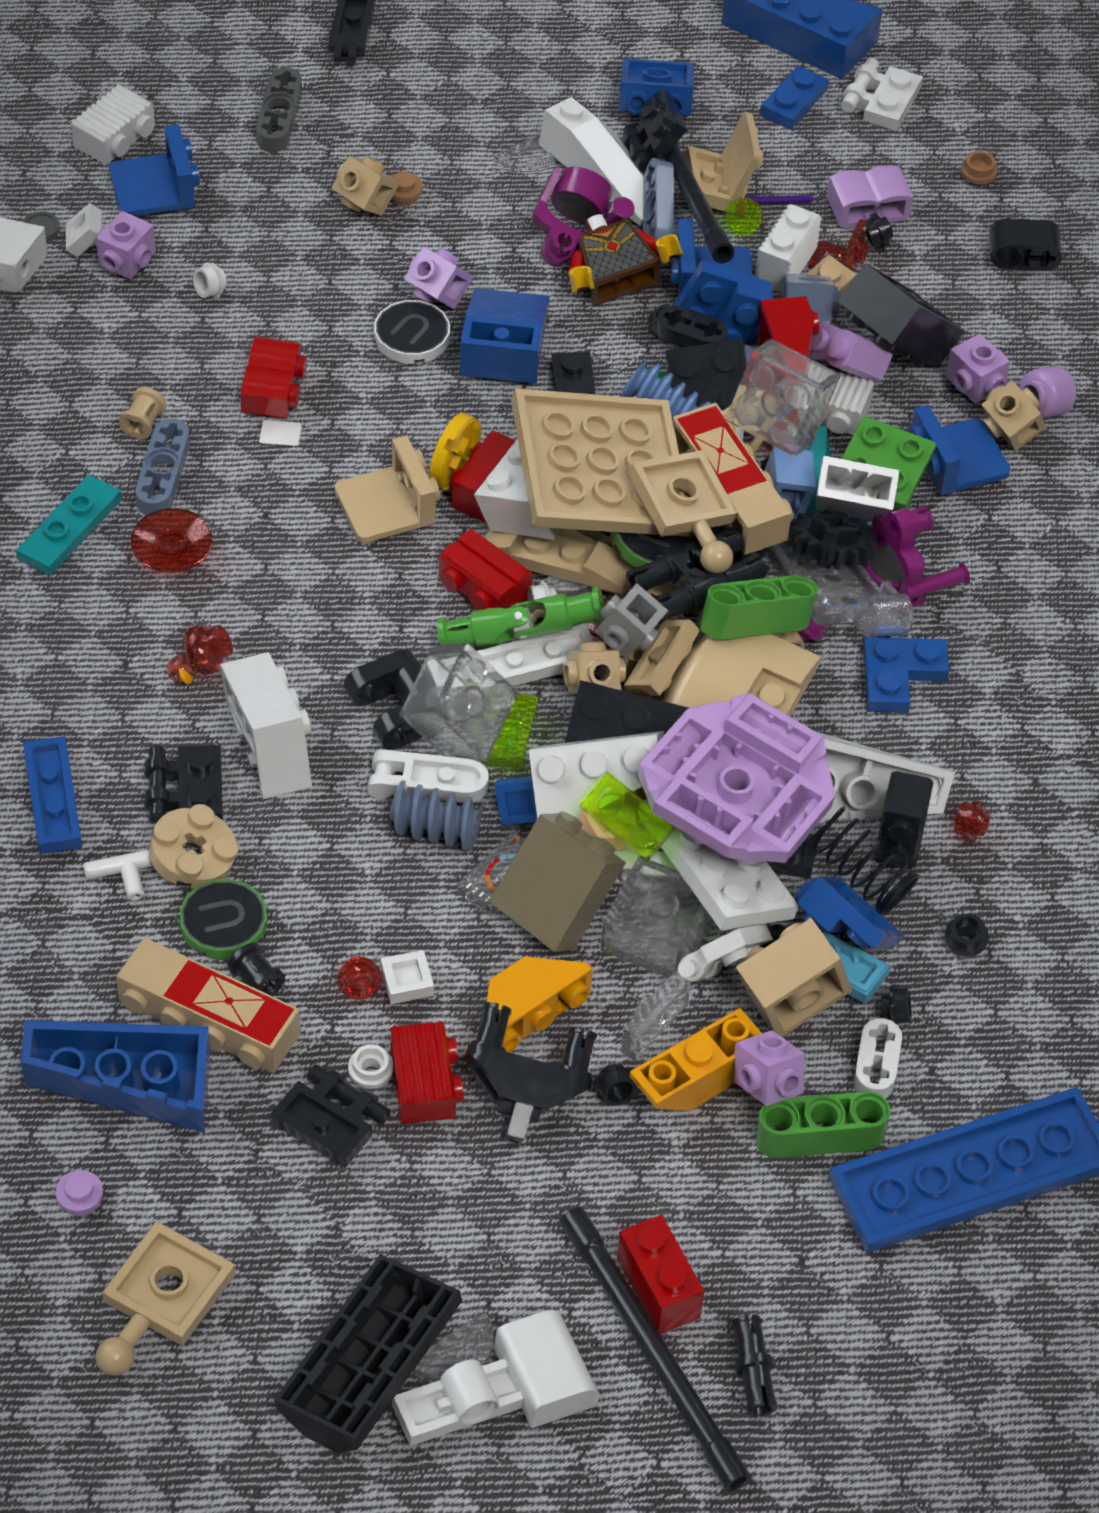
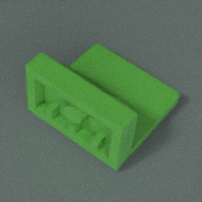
(894, 449)

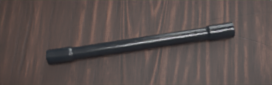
(714, 235)
(716, 1447)

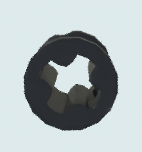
(256, 970)

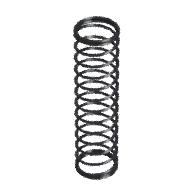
(895, 895)

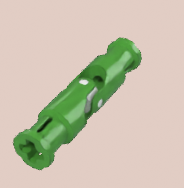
(500, 625)

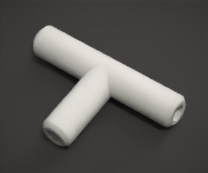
(126, 865)

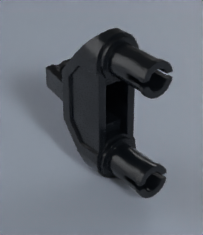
(521, 1084)

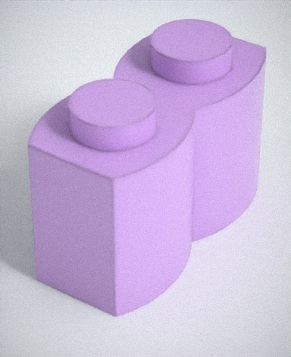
(860, 193)
(850, 352)

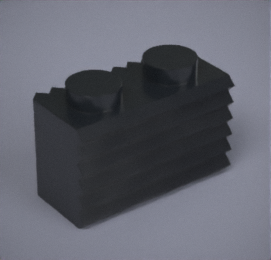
(903, 819)

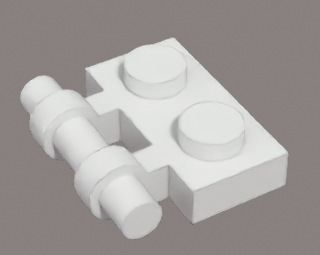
(891, 98)
(726, 949)

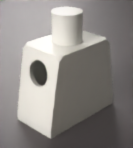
(21, 252)
(854, 488)

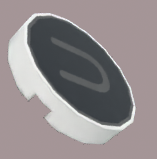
(412, 331)

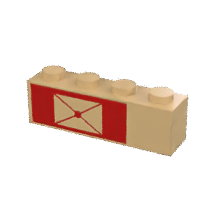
(761, 512)
(192, 994)

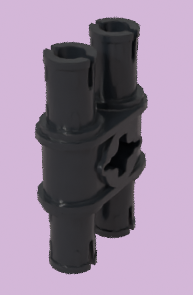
(689, 578)

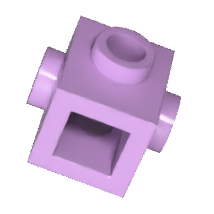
(125, 245)
(438, 277)
(977, 368)
(769, 1068)

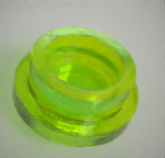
(743, 216)

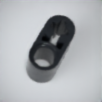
(1025, 244)

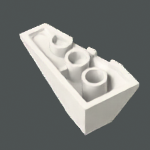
(586, 142)
(863, 775)

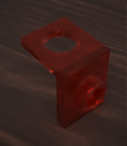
(851, 256)

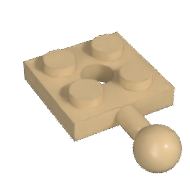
(676, 514)
(167, 1312)

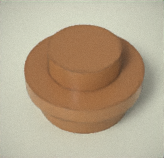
(979, 168)
(408, 189)

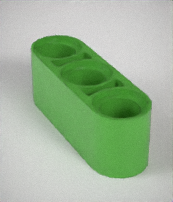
(758, 607)
(839, 1111)

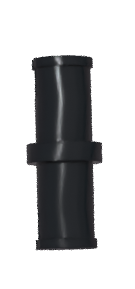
(754, 1365)

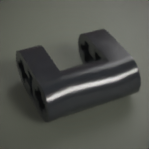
(380, 679)

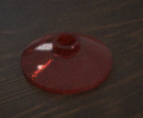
(171, 540)

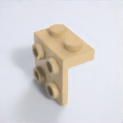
(727, 174)
(390, 498)

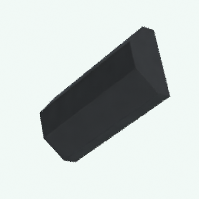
(366, 1354)

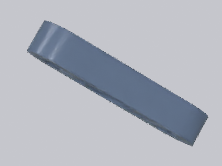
(658, 198)
(158, 453)

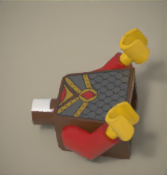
(618, 259)

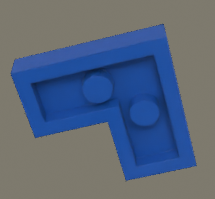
(895, 661)

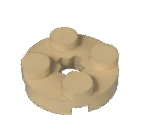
(192, 826)

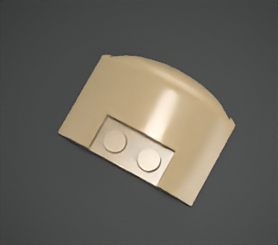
(568, 557)
(739, 666)

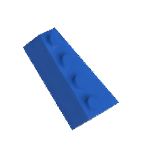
(818, 32)
(123, 1066)

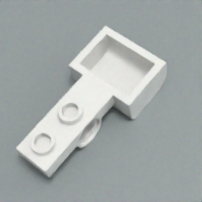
(534, 1372)

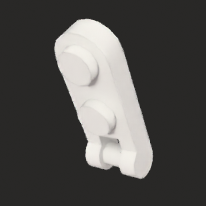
(431, 771)

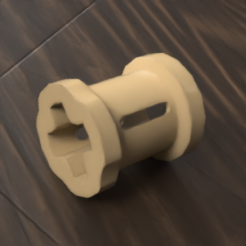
(142, 413)

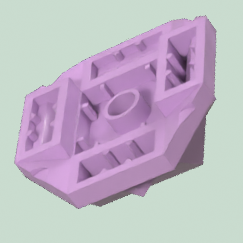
(740, 779)

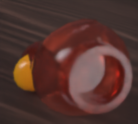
(204, 650)

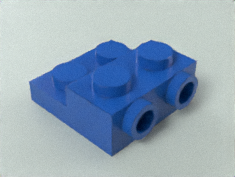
(646, 77)
(727, 296)
(842, 910)

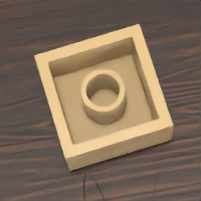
(794, 977)

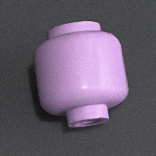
(1052, 388)

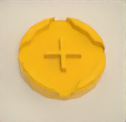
(454, 448)

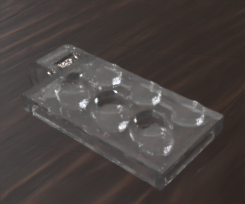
(848, 595)

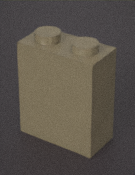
(558, 881)

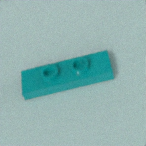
(69, 525)

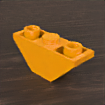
(538, 993)
(696, 1066)

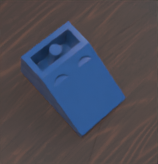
(503, 335)

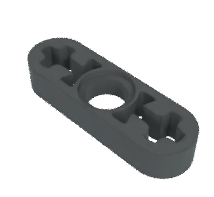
(275, 98)

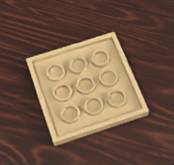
(580, 454)

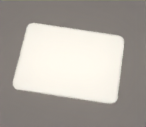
(280, 433)

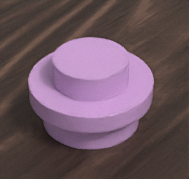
(79, 1192)

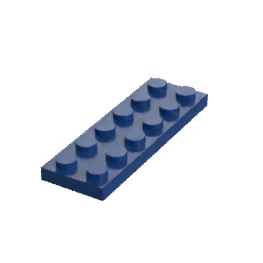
(969, 1169)

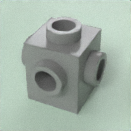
(630, 621)

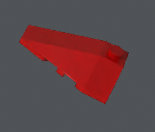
(789, 323)

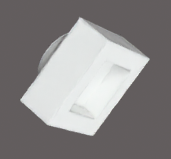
(83, 229)
(407, 977)

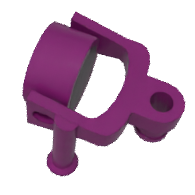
(578, 197)
(901, 562)

